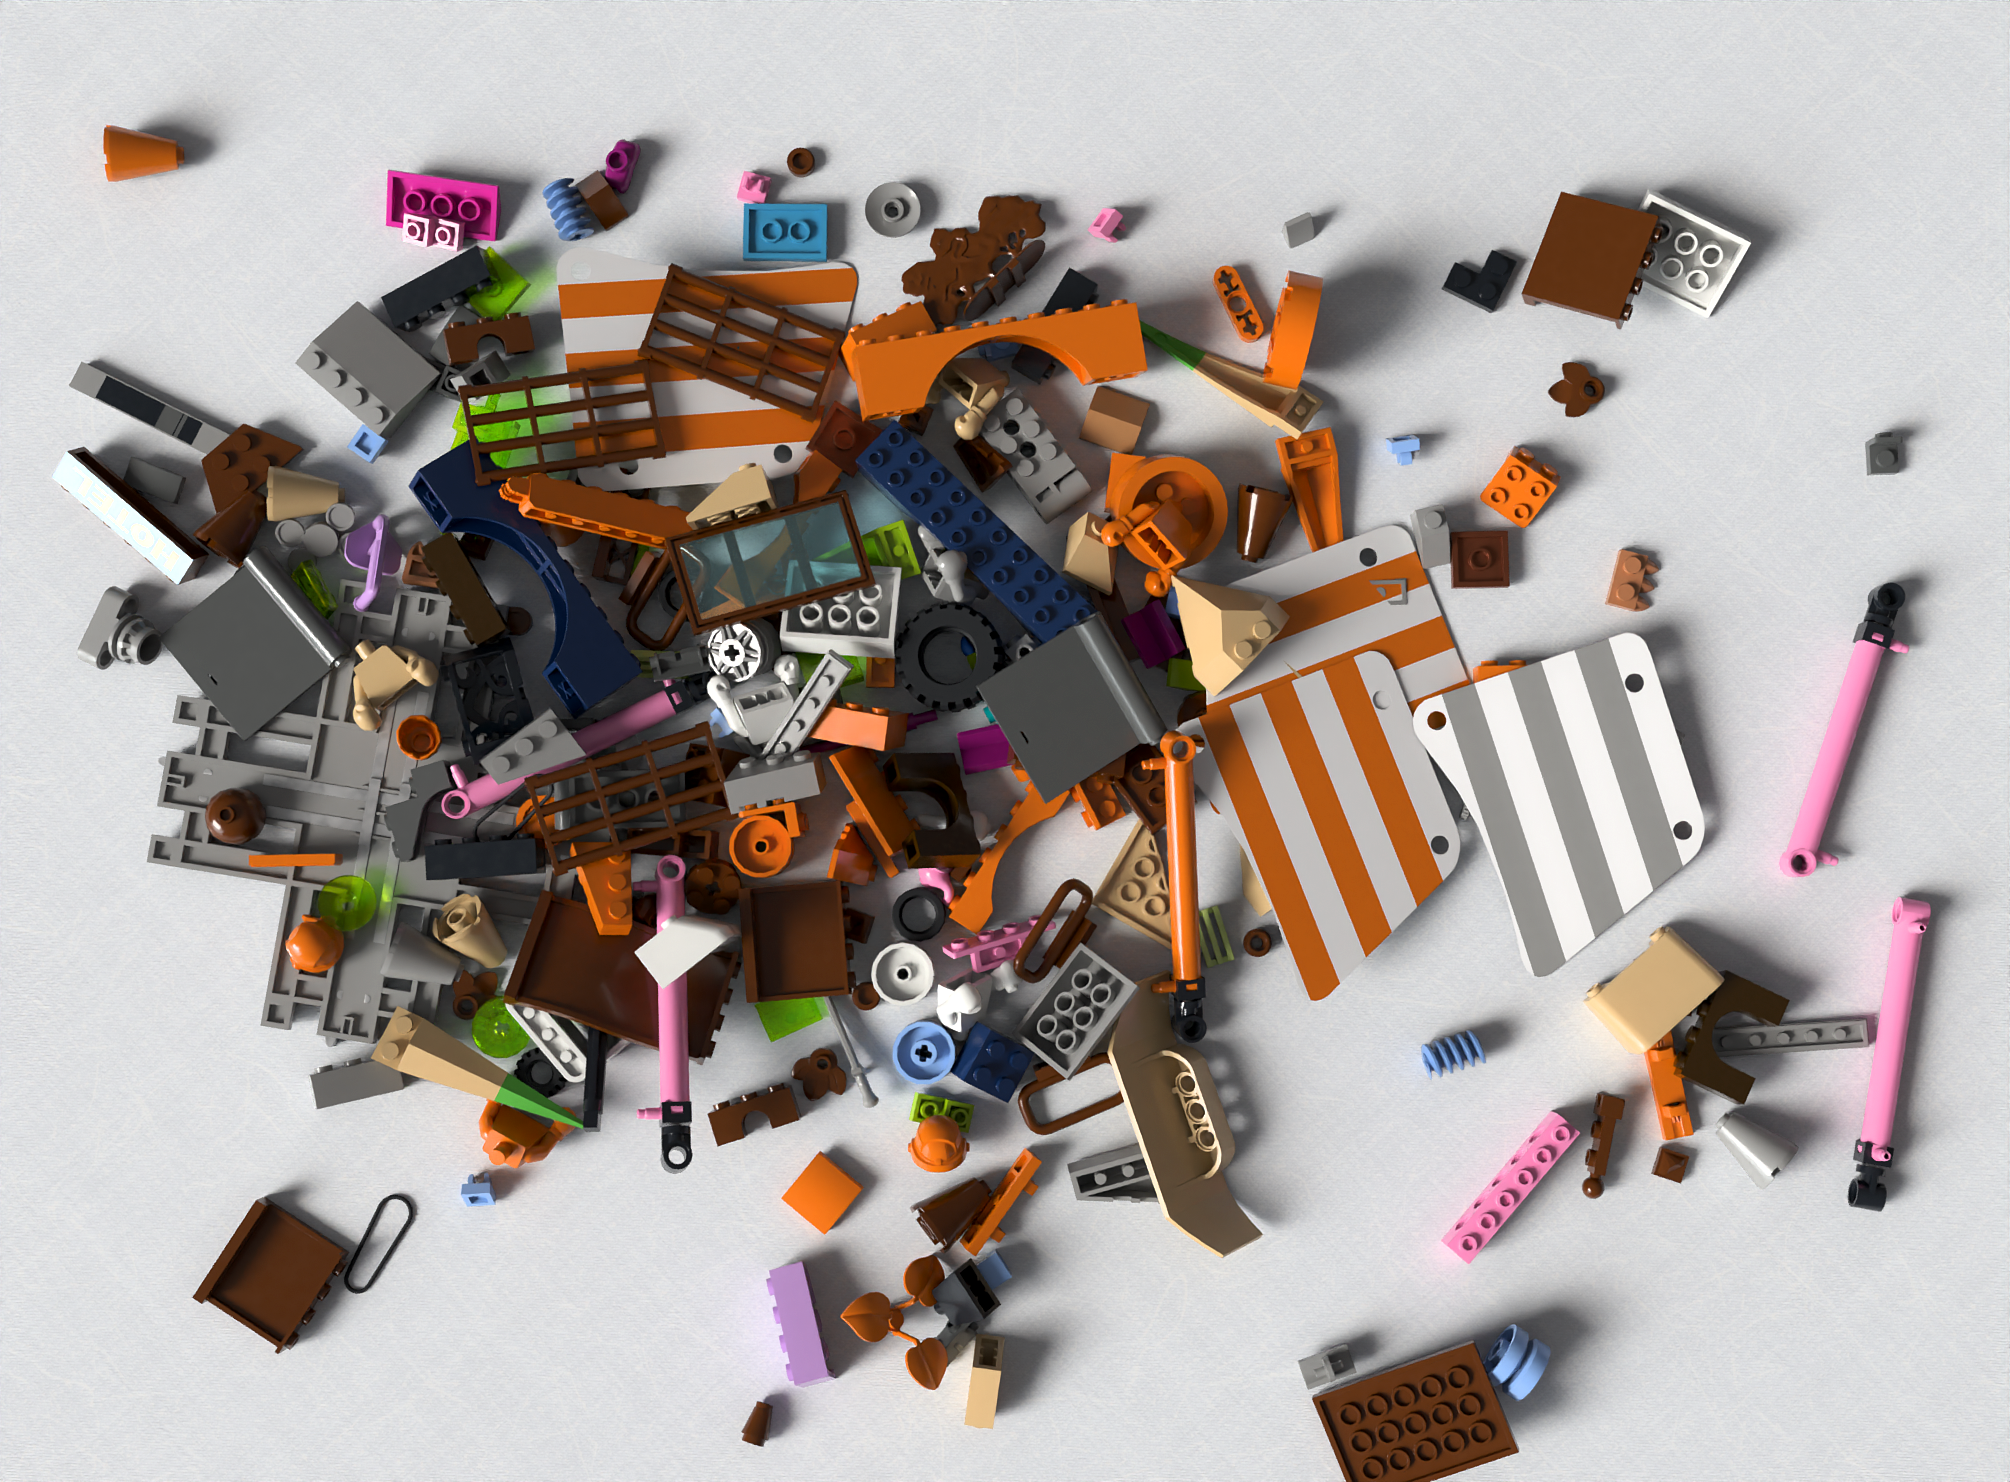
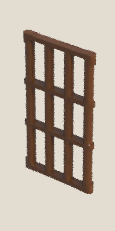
(711, 345)
(537, 440)
(600, 793)

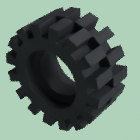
(524, 1069)

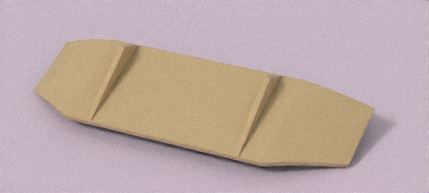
(1173, 1126)

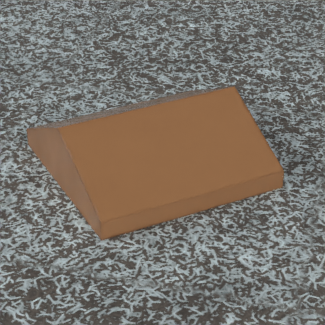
(1114, 421)

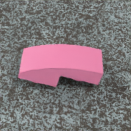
(434, 231)

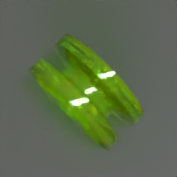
(494, 1042)

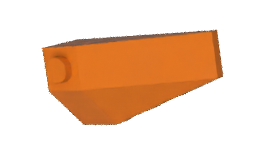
(852, 859)

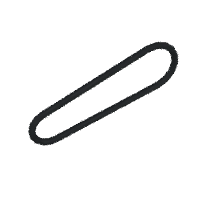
(545, 799)
(410, 1209)

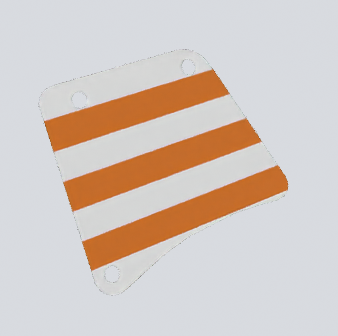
(702, 423)
(1342, 615)
(1329, 810)

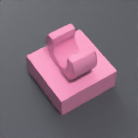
(754, 188)
(1105, 224)

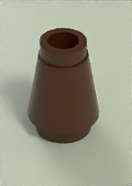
(758, 1425)

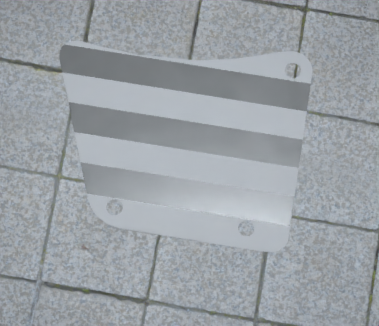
(1570, 789)

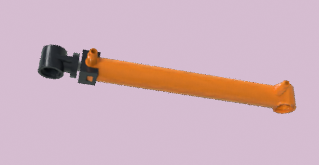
(1186, 981)

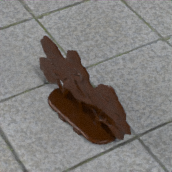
(968, 258)

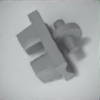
(1327, 1366)

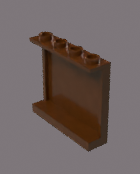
(1593, 258)
(796, 941)
(273, 1273)

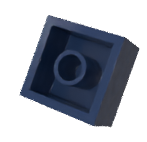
(992, 1062)

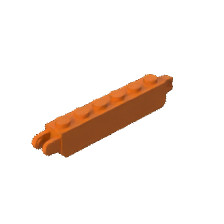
(595, 510)

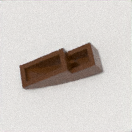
(691, 844)

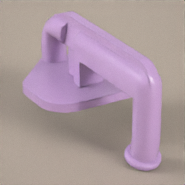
(376, 551)

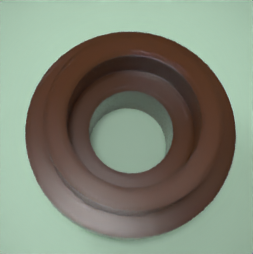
(1266, 942)

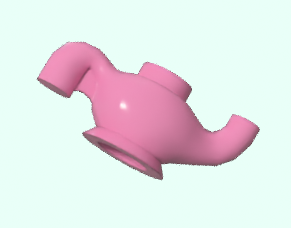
(938, 878)

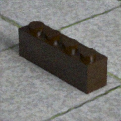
(465, 589)

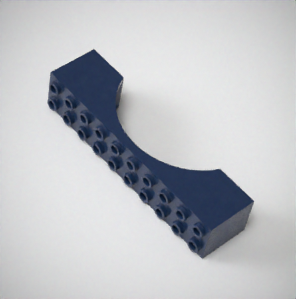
(962, 522)
(587, 654)

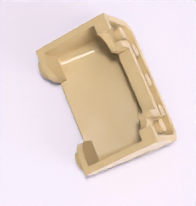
(1653, 991)

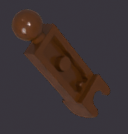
(1608, 1110)

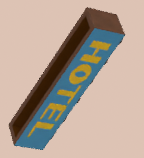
(130, 515)

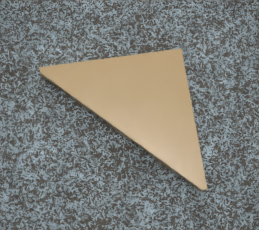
(1138, 888)

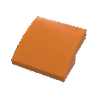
(822, 1192)

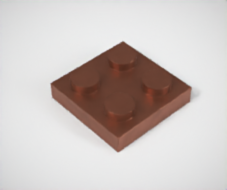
(843, 437)
(1479, 559)

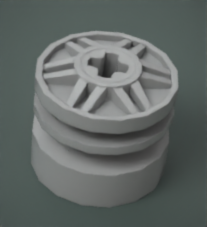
(757, 645)

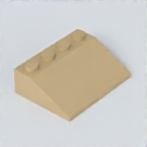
(737, 497)

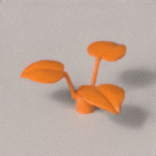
(873, 1319)

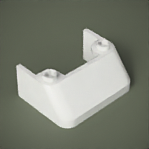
(684, 944)
(560, 1040)

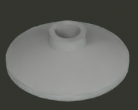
(889, 197)

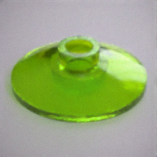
(342, 890)

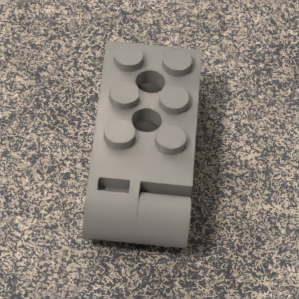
(1049, 477)

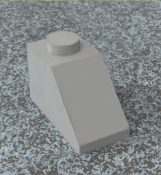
(1431, 536)

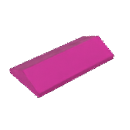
(447, 198)

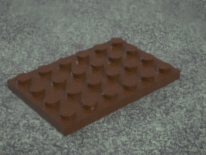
(1417, 1419)

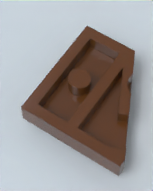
(982, 462)

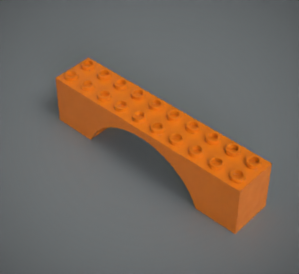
(1092, 343)

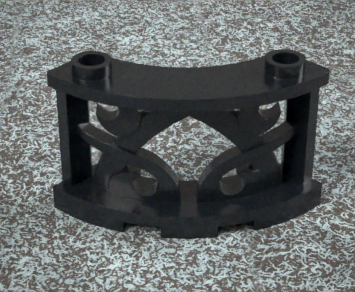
(502, 666)

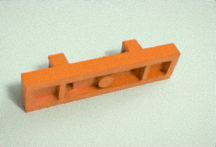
(1668, 1089)
(1001, 1200)

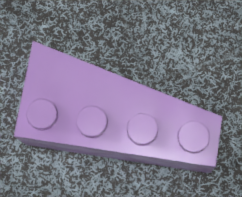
(799, 1325)

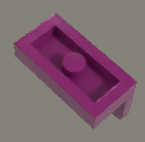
(1153, 634)
(983, 749)

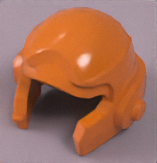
(314, 945)
(938, 1144)

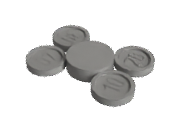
(320, 537)

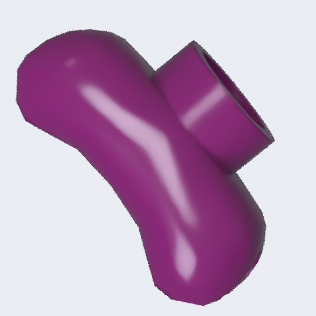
(621, 164)

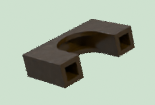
(940, 778)
(1699, 1060)

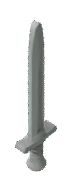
(857, 1070)

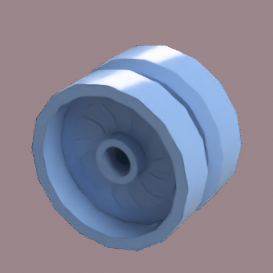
(919, 1068)
(1516, 1362)

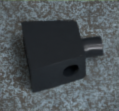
(965, 1295)

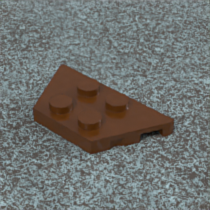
(243, 463)

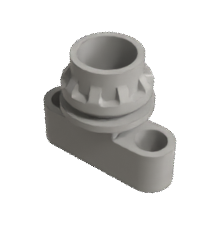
(119, 633)

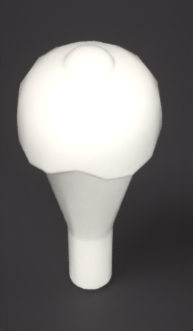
(981, 822)

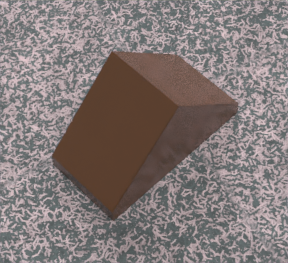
(602, 200)

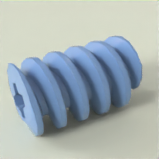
(565, 210)
(1452, 1053)

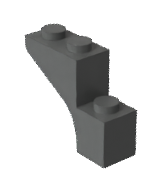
(409, 818)

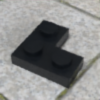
(1483, 288)

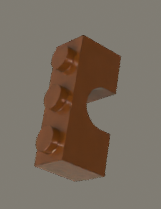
(512, 332)
(729, 1120)

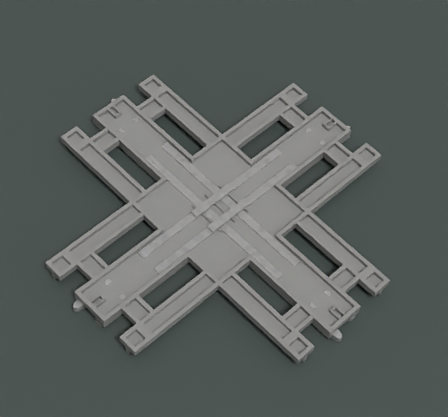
(342, 811)

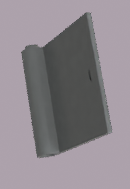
(257, 643)
(1073, 705)

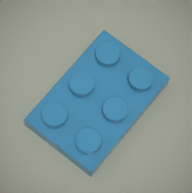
(785, 232)

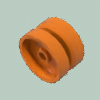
(745, 852)

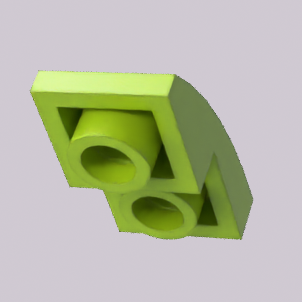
(1181, 676)
(928, 1105)

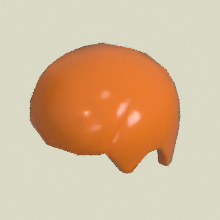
(418, 737)

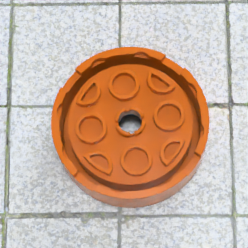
(1292, 330)
(1176, 480)

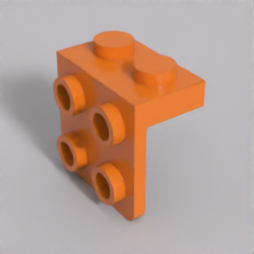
(1520, 487)
(796, 821)

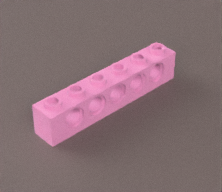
(1510, 1186)

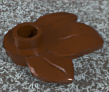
(1572, 389)
(475, 990)
(817, 1077)

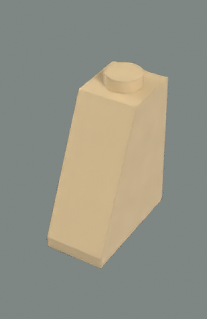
(984, 1381)

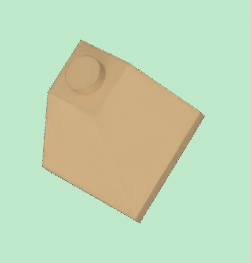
(1088, 556)

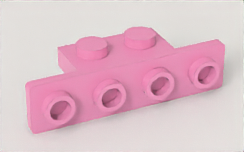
(992, 947)

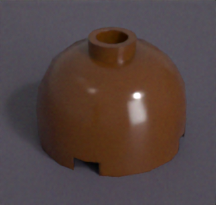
(235, 816)

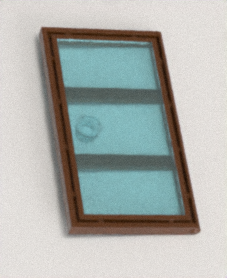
(769, 562)

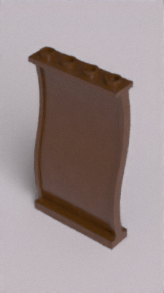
(603, 982)

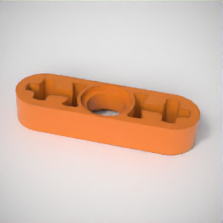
(1222, 289)

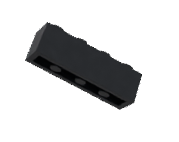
(441, 289)
(1072, 292)
(485, 859)

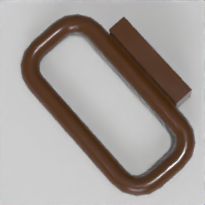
(637, 594)
(1074, 930)
(1048, 1076)

